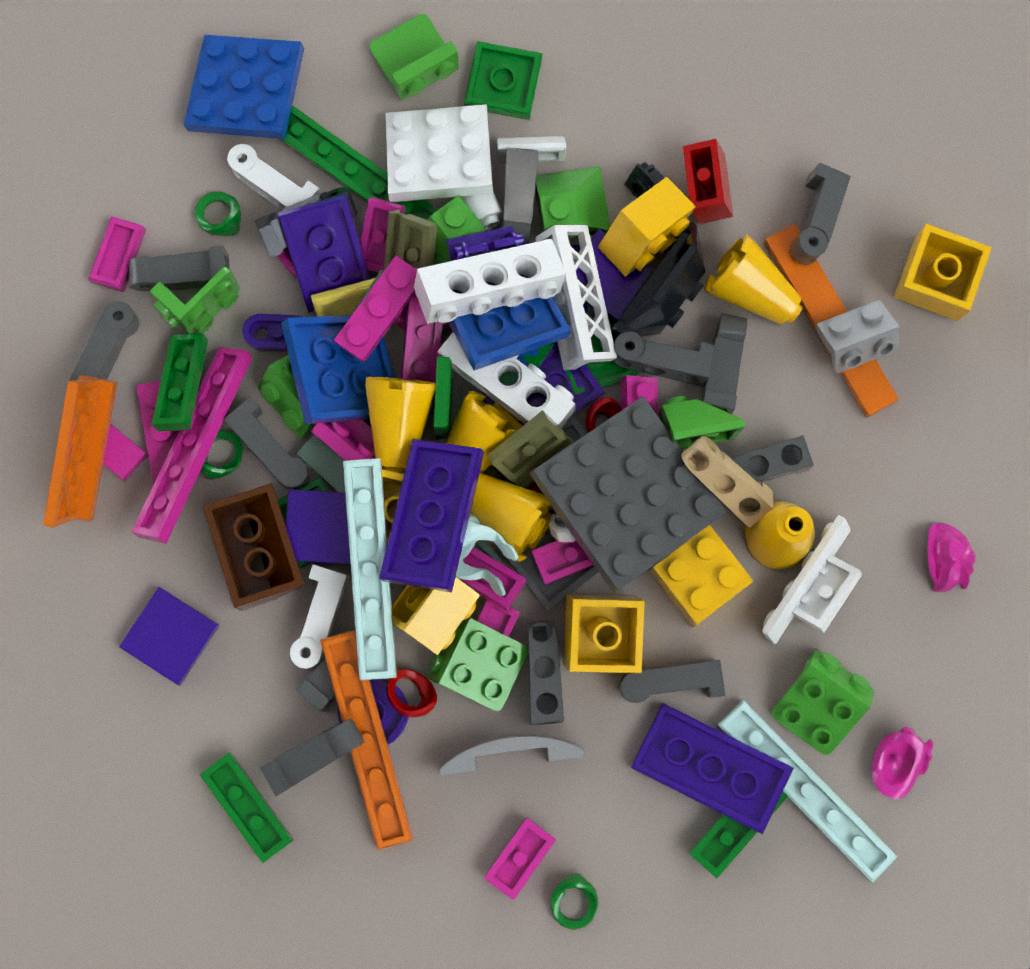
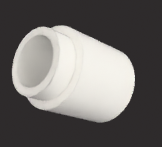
(485, 209)

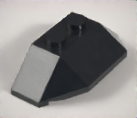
(666, 289)

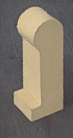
(728, 481)

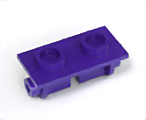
(483, 243)

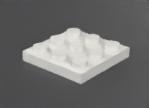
(438, 153)

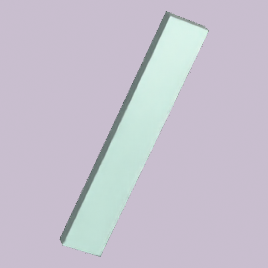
(367, 553)
(813, 795)

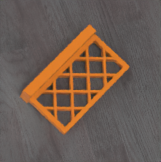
(80, 450)

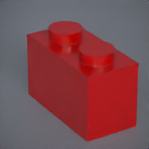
(708, 181)

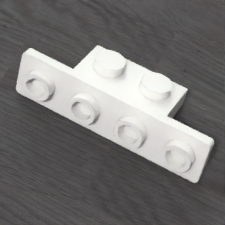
(818, 588)

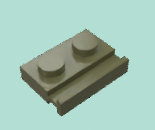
(410, 239)
(529, 448)

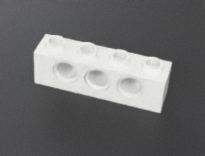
(501, 267)
(514, 397)

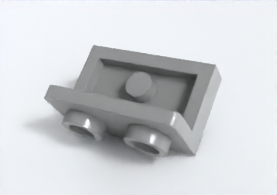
(859, 336)

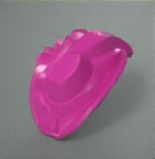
(949, 557)
(899, 762)

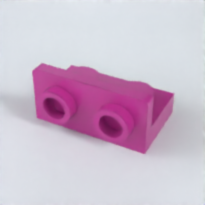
(347, 438)

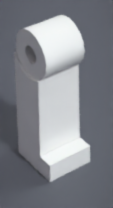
(265, 179)
(321, 618)

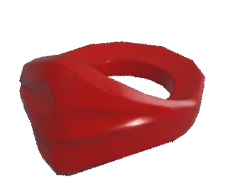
(601, 406)
(425, 690)

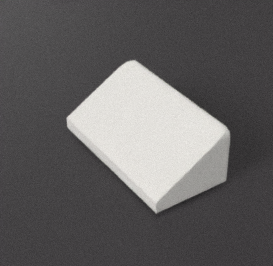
(550, 148)

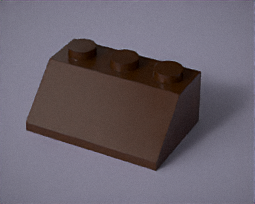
(253, 547)

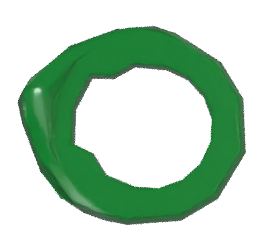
(230, 225)
(211, 472)
(579, 882)

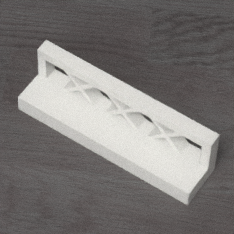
(577, 348)

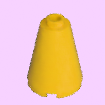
(754, 283)
(397, 417)
(481, 426)
(512, 511)
(781, 536)

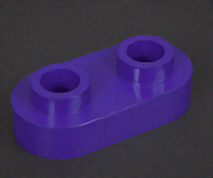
(272, 323)

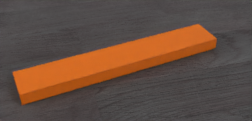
(822, 303)
(372, 757)

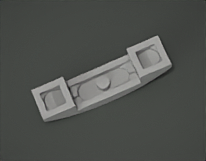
(556, 751)

